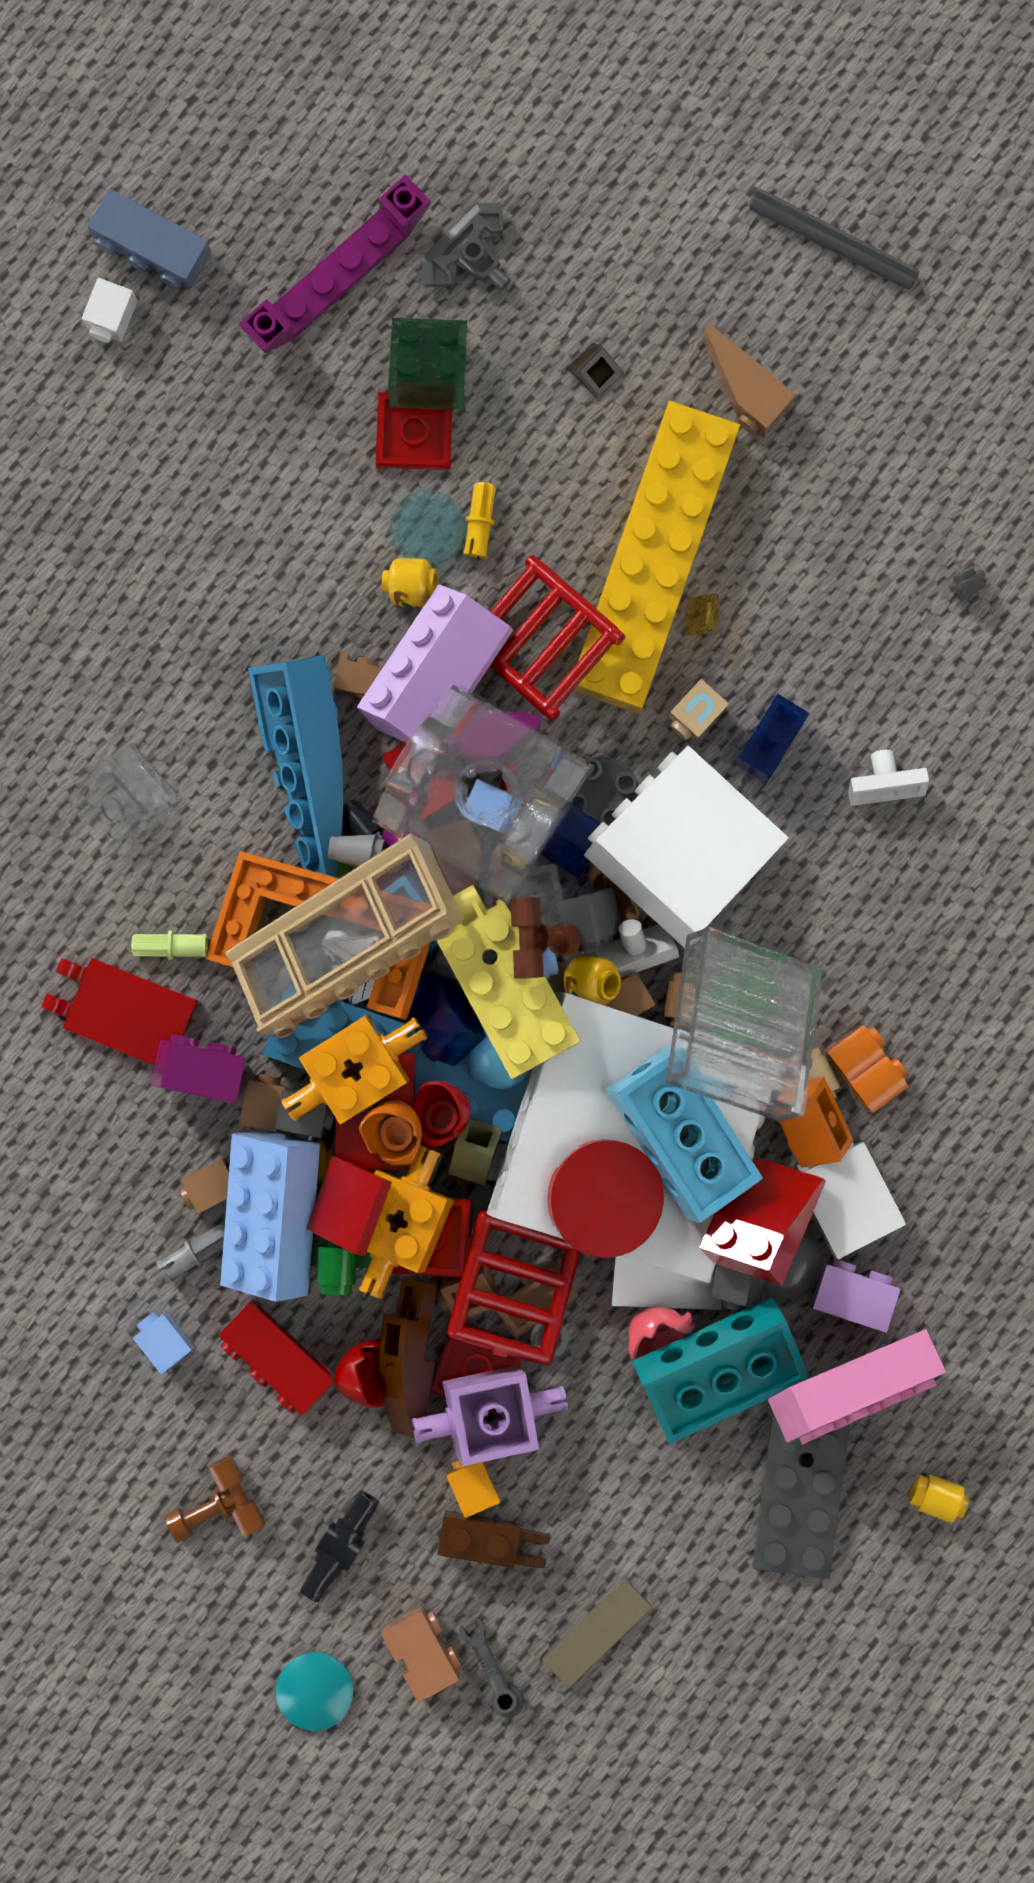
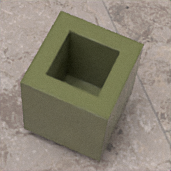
(475, 1151)

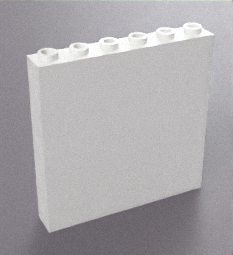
(569, 1107)

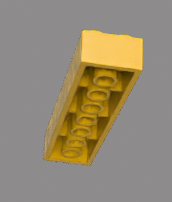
(658, 551)

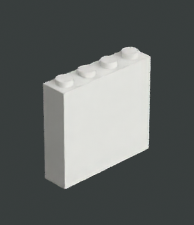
(684, 844)

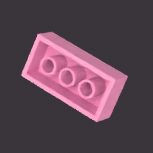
(857, 1388)

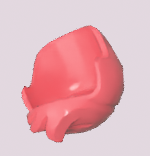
(655, 1329)

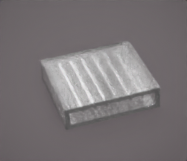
(744, 1025)

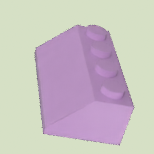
(444, 647)

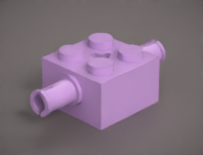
(511, 1426)

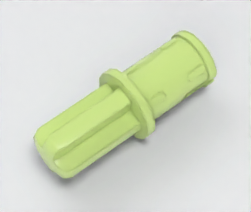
(170, 945)

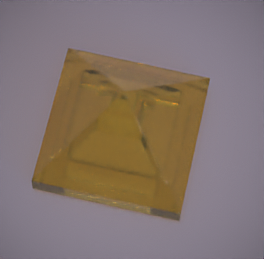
(703, 614)

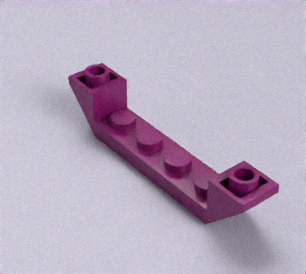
(342, 269)

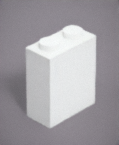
(853, 1202)

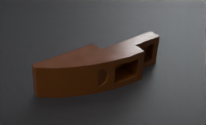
(403, 1342)

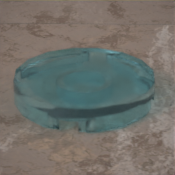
(428, 526)

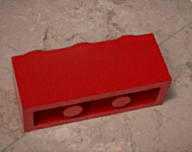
(276, 1358)

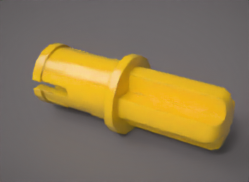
(480, 520)

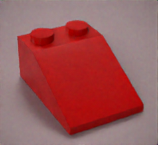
(765, 1223)

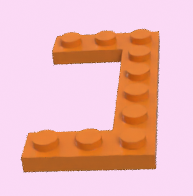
(261, 879)

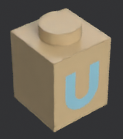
(697, 711)

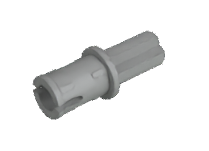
(192, 1253)

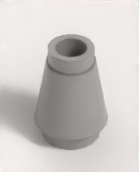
(355, 849)

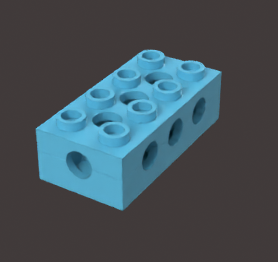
(678, 1162)

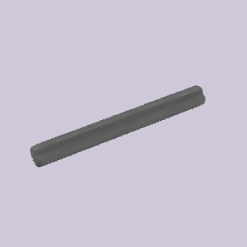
(833, 239)

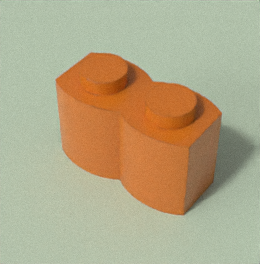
(867, 1068)

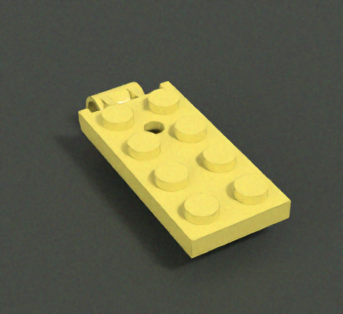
(517, 1014)

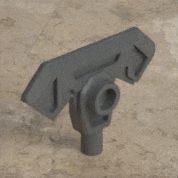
(468, 250)

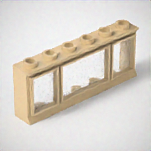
(345, 936)

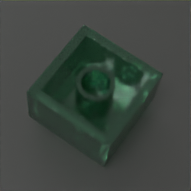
(428, 363)

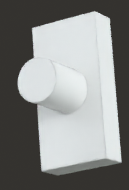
(887, 782)
(639, 948)

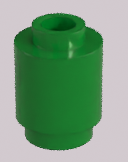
(335, 1269)

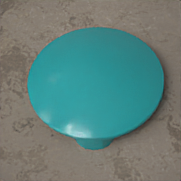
(314, 1691)

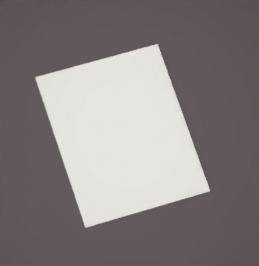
(649, 1286)

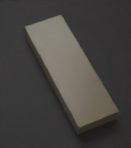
(596, 1633)

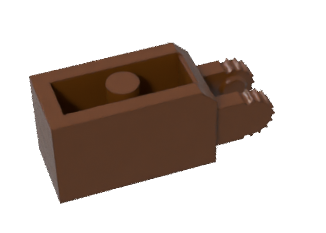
(488, 1541)

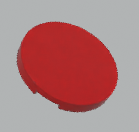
(605, 1198)

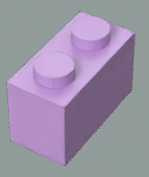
(855, 1296)

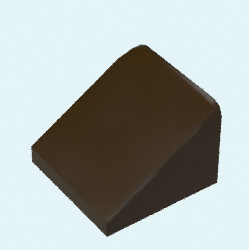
(596, 369)

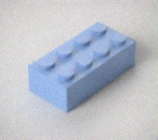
(268, 1215)

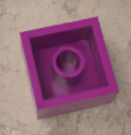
(198, 1071)

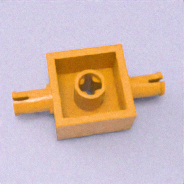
(329, 1063)
(425, 1216)

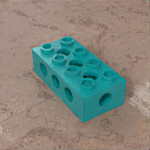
(721, 1370)

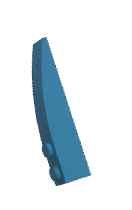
(302, 730)

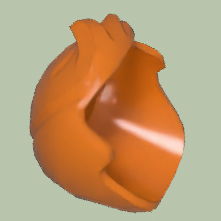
(392, 1132)

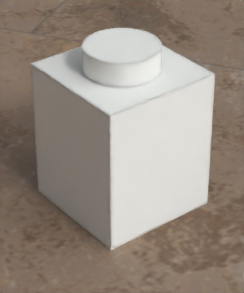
(109, 311)

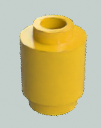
(938, 1498)

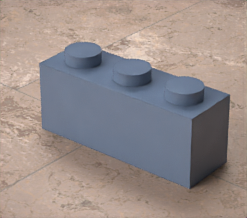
(148, 240)

